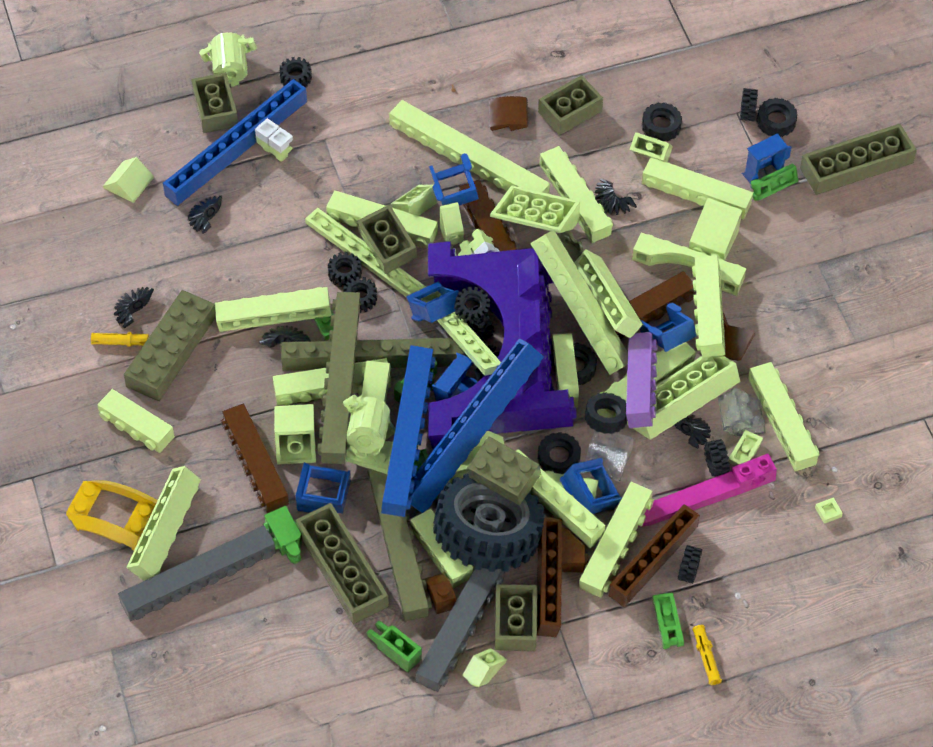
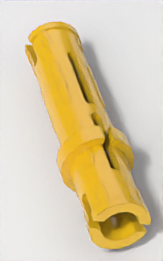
(119, 339)
(704, 646)

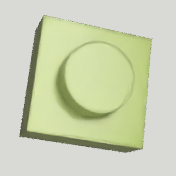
(828, 510)

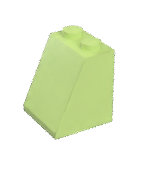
(716, 229)
(295, 434)

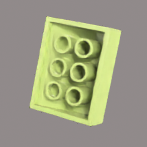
(538, 210)

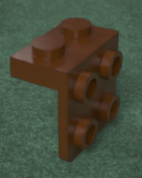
(736, 340)

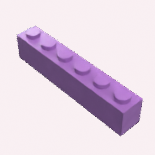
(641, 380)

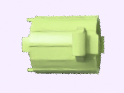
(229, 55)
(368, 424)

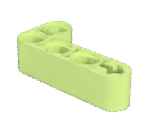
(565, 364)

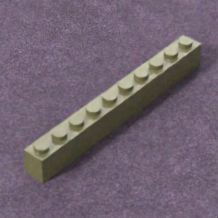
(315, 353)
(340, 379)
(401, 555)

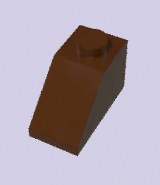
(573, 553)
(441, 593)

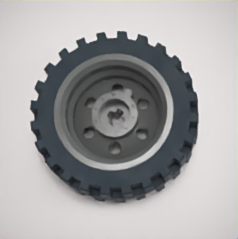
(496, 531)

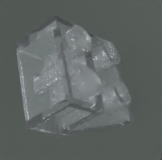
(741, 413)
(615, 452)

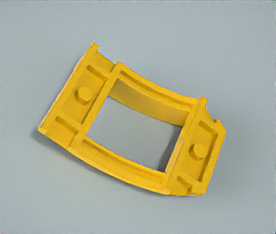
(85, 499)

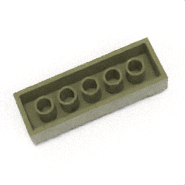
(858, 159)
(170, 345)
(342, 563)

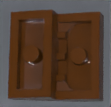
(508, 112)

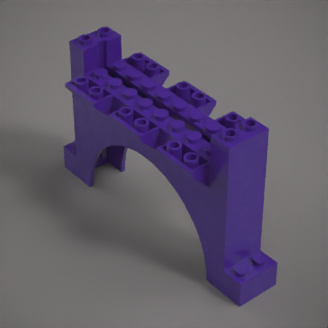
(521, 302)

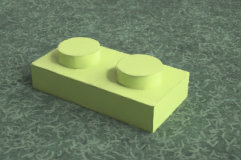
(745, 448)

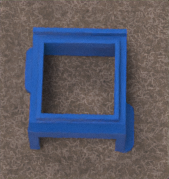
(772, 147)
(462, 197)
(435, 308)
(682, 332)
(454, 379)
(576, 486)
(310, 503)

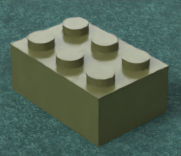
(214, 102)
(570, 105)
(387, 239)
(504, 470)
(516, 617)

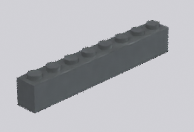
(197, 573)
(458, 627)

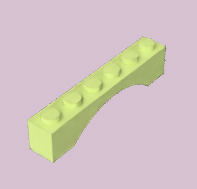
(655, 251)

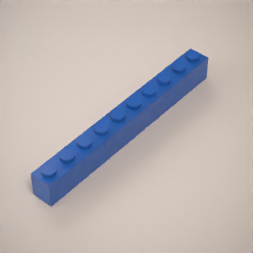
(233, 143)
(473, 424)
(407, 430)

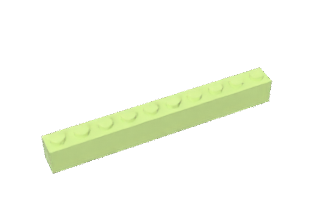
(453, 144)

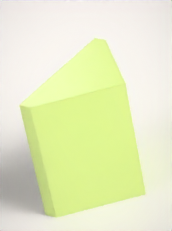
(129, 179)
(416, 200)

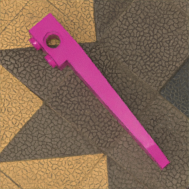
(738, 481)

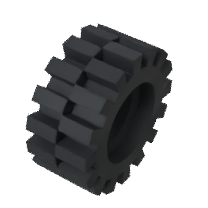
(296, 65)
(748, 104)
(341, 261)
(364, 286)
(472, 295)
(483, 328)
(716, 457)
(690, 564)

